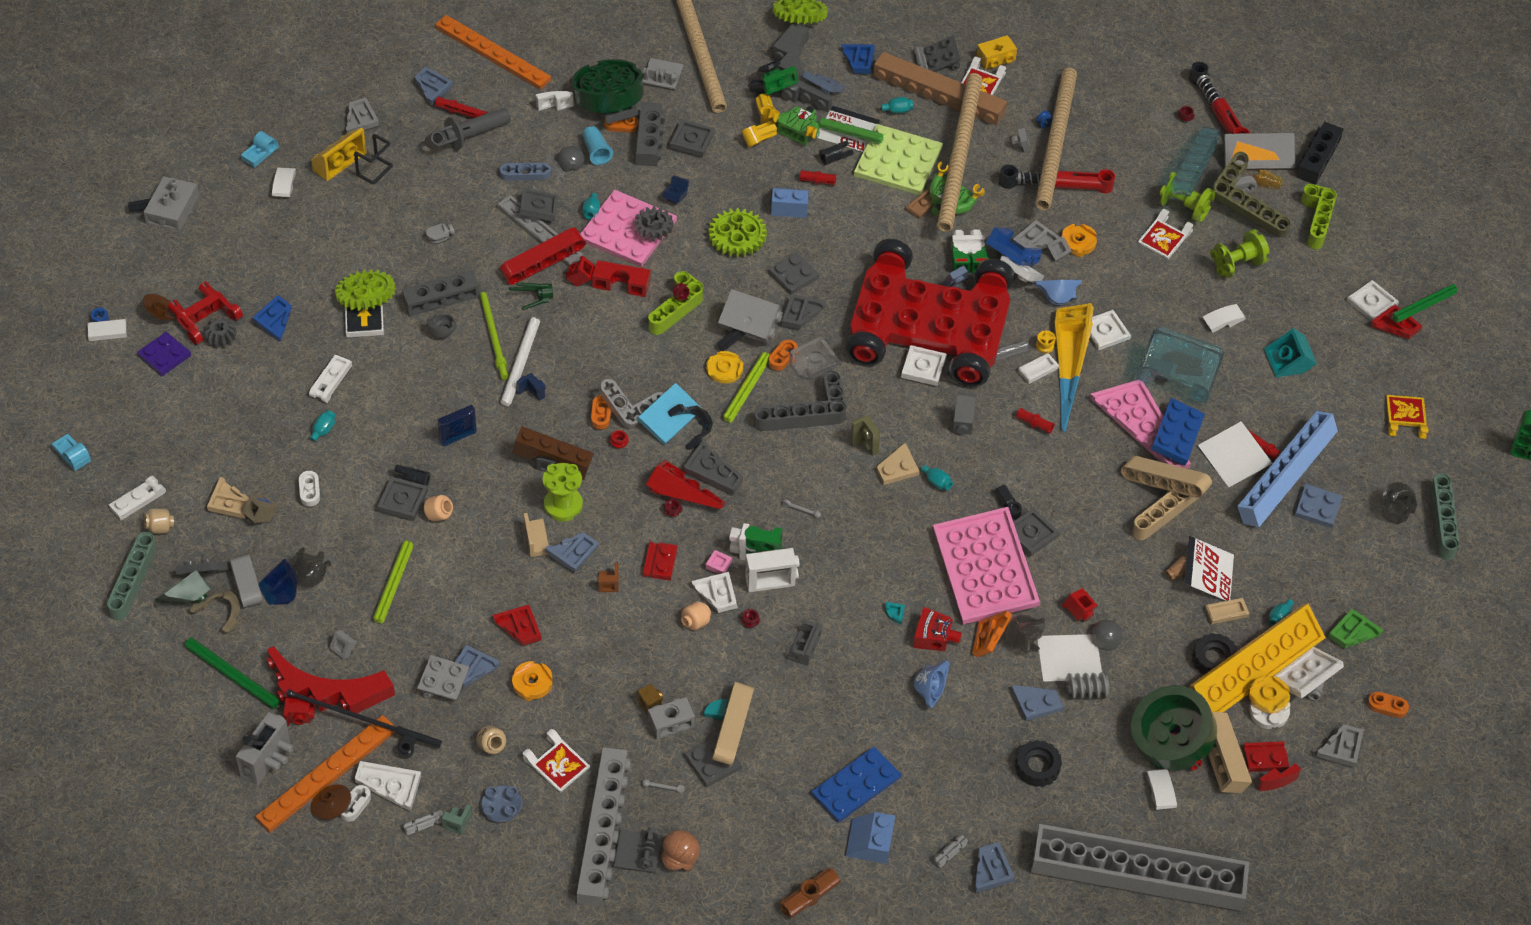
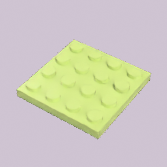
(899, 161)

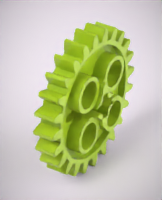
(800, 11)
(737, 232)
(365, 289)

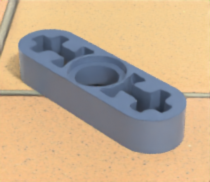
(512, 175)

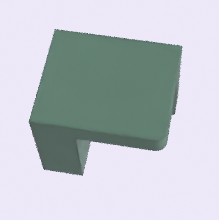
(457, 819)

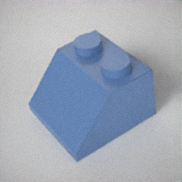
(789, 202)
(871, 837)

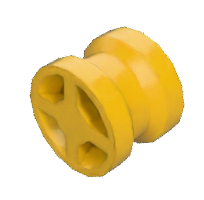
(1049, 339)

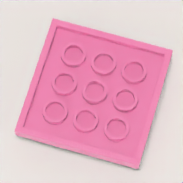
(614, 229)

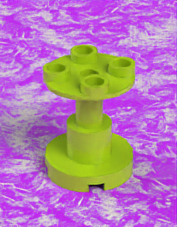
(1198, 202)
(1253, 248)
(563, 499)

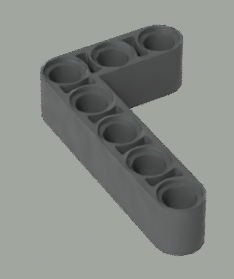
(809, 414)

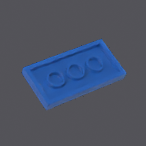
(1177, 431)
(856, 784)

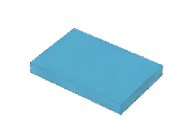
(657, 419)

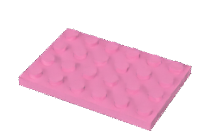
(986, 565)

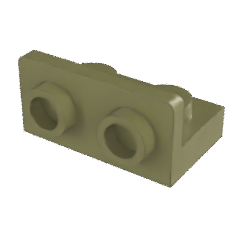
(865, 432)

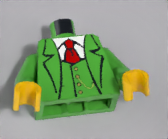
(797, 124)
(966, 197)

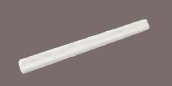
(520, 361)

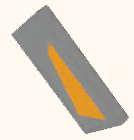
(1263, 150)

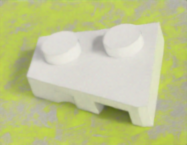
(717, 591)

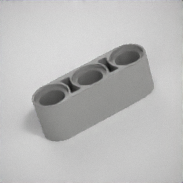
(246, 580)

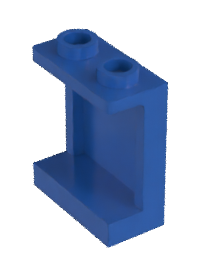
(1000, 240)

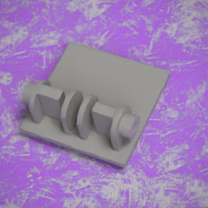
(662, 73)
(442, 678)

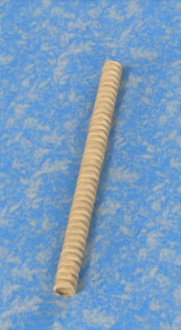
(702, 55)
(1056, 139)
(959, 153)

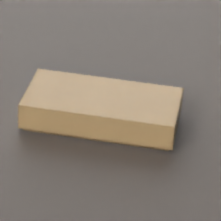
(1227, 611)

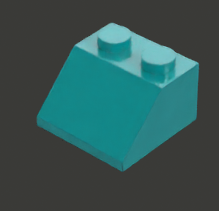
(1290, 354)

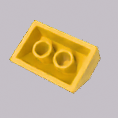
(339, 154)

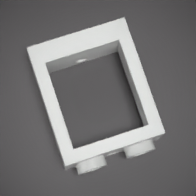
(771, 561)

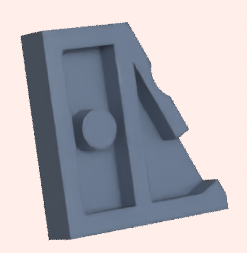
(1036, 701)

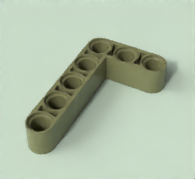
(1246, 200)

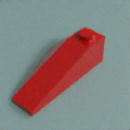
(670, 481)

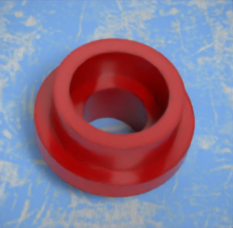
(619, 435)

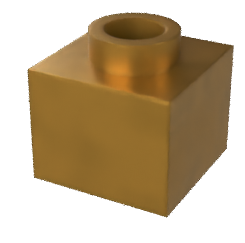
(649, 697)

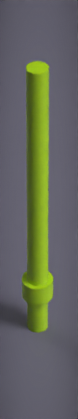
(500, 361)

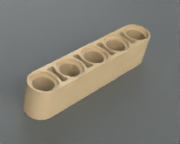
(1166, 476)
(1160, 514)
(733, 723)

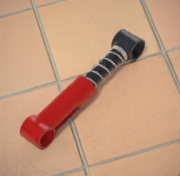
(1219, 106)
(1101, 181)

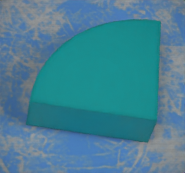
(895, 611)
(716, 709)

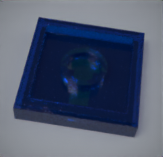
(457, 425)

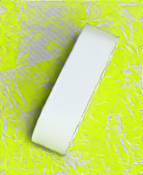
(358, 806)

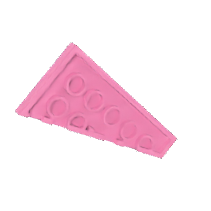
(1135, 412)

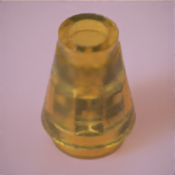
(1268, 179)

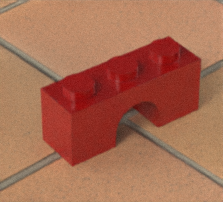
(608, 273)

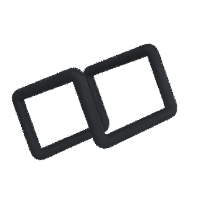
(376, 156)

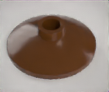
(158, 307)
(331, 802)

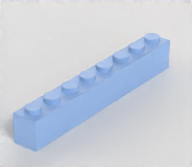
(1287, 468)

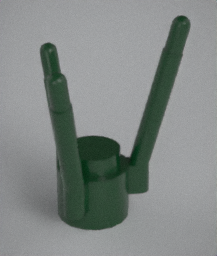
(544, 291)

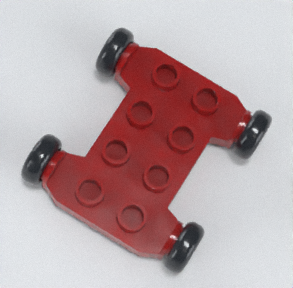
(930, 314)

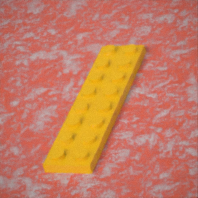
(1261, 657)

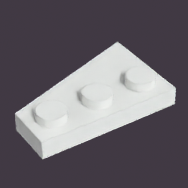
(390, 782)

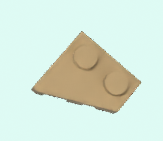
(897, 466)
(227, 500)

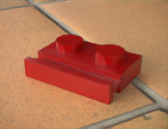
(660, 560)
(1265, 756)

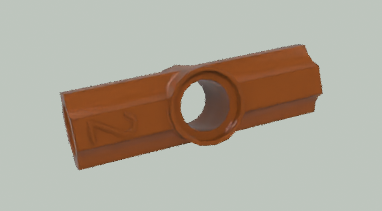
(800, 899)

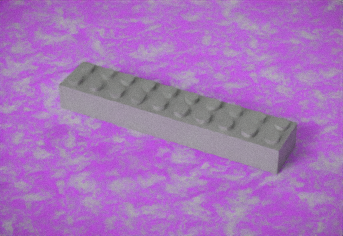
(1140, 867)

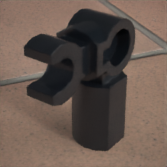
(1008, 501)

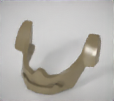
(232, 623)

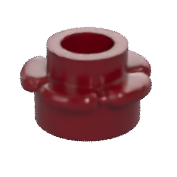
(1186, 113)
(680, 291)
(672, 503)
(753, 614)

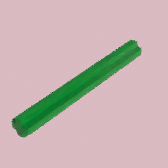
(1424, 303)

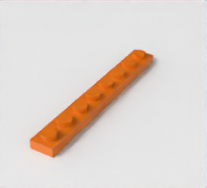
(493, 52)
(323, 775)

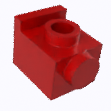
(580, 271)
(1080, 605)
(298, 711)

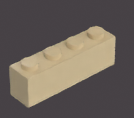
(1227, 758)

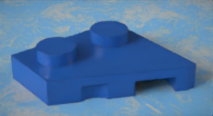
(859, 57)
(274, 317)

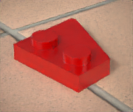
(1404, 328)
(519, 624)

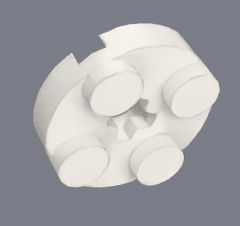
(1269, 720)

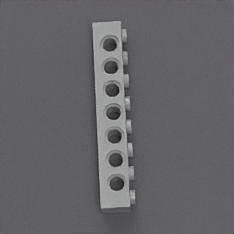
(595, 893)

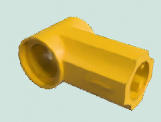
(764, 105)
(756, 134)

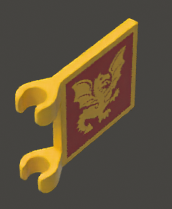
(1406, 412)

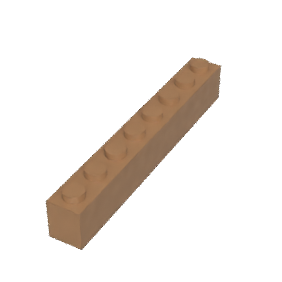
(936, 87)

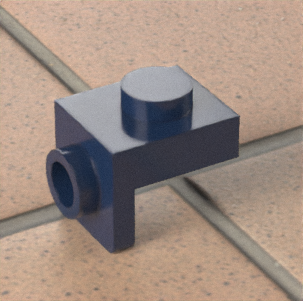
(677, 190)
(532, 384)

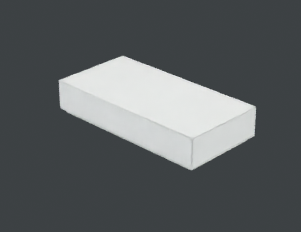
(107, 330)
(1038, 368)

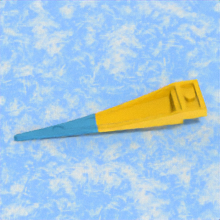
(1073, 332)

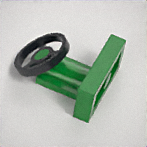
(775, 79)

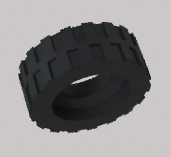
(1207, 642)
(1042, 749)

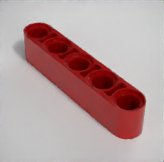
(542, 256)

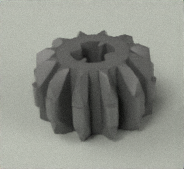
(220, 332)

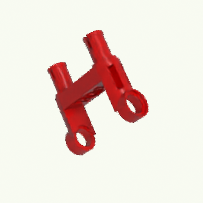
(212, 302)

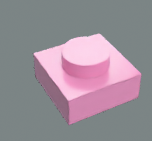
(718, 562)

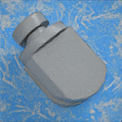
(439, 233)

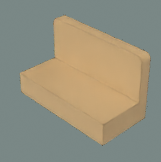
(536, 536)

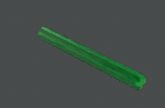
(232, 673)

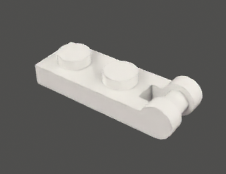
(330, 378)
(137, 498)

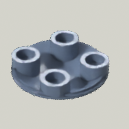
(501, 803)

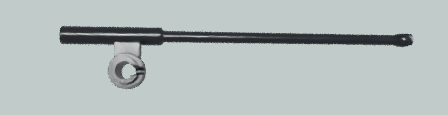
(410, 736)

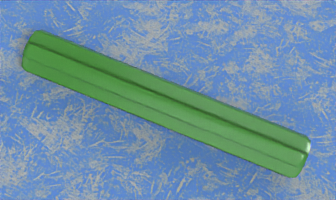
(851, 130)

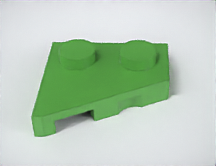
(1354, 630)

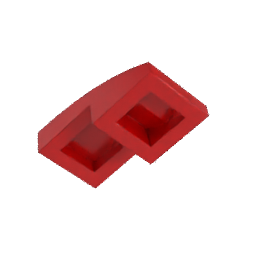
(1275, 779)

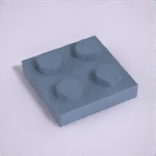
(1318, 506)

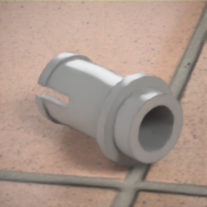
(1317, 693)

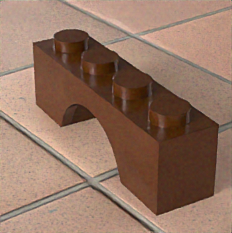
(535, 444)

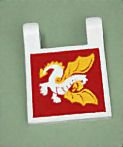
(989, 81)
(1164, 238)
(559, 764)

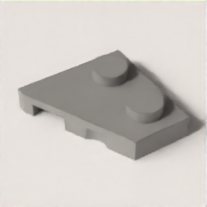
(361, 115)
(1035, 236)
(1343, 746)

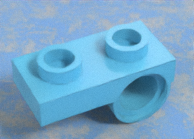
(262, 147)
(73, 453)

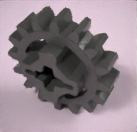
(653, 223)

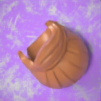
(680, 850)

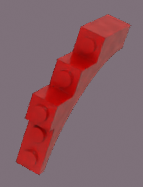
(352, 694)

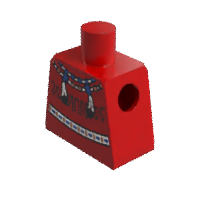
(935, 631)

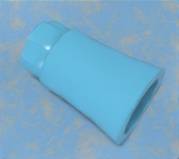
(596, 145)

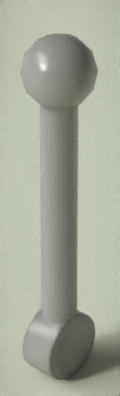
(787, 503)
(680, 788)

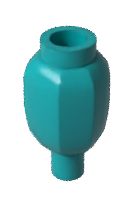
(898, 105)
(591, 206)
(322, 425)
(938, 478)
(1280, 611)

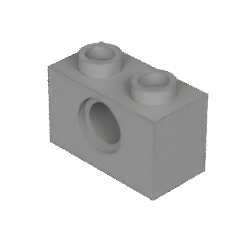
(664, 726)

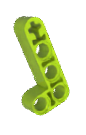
(1323, 201)
(672, 309)

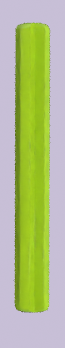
(746, 387)
(393, 582)

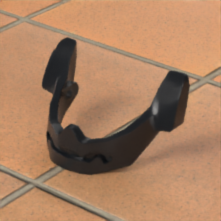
(704, 417)

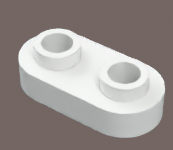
(310, 489)

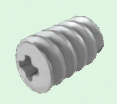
(1087, 685)

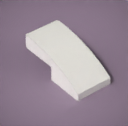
(559, 99)
(283, 182)
(1224, 316)
(1162, 789)

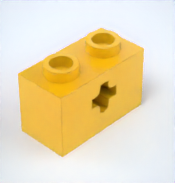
(996, 52)

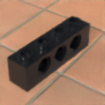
(1319, 152)

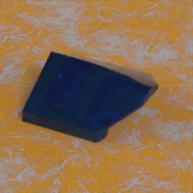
(279, 585)

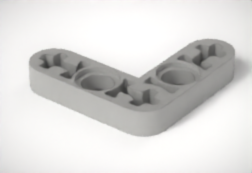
(627, 410)

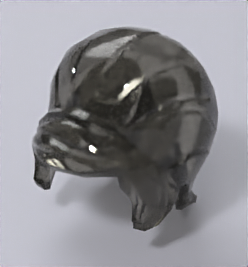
(1398, 502)
(309, 568)
(1023, 631)

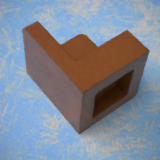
(609, 580)

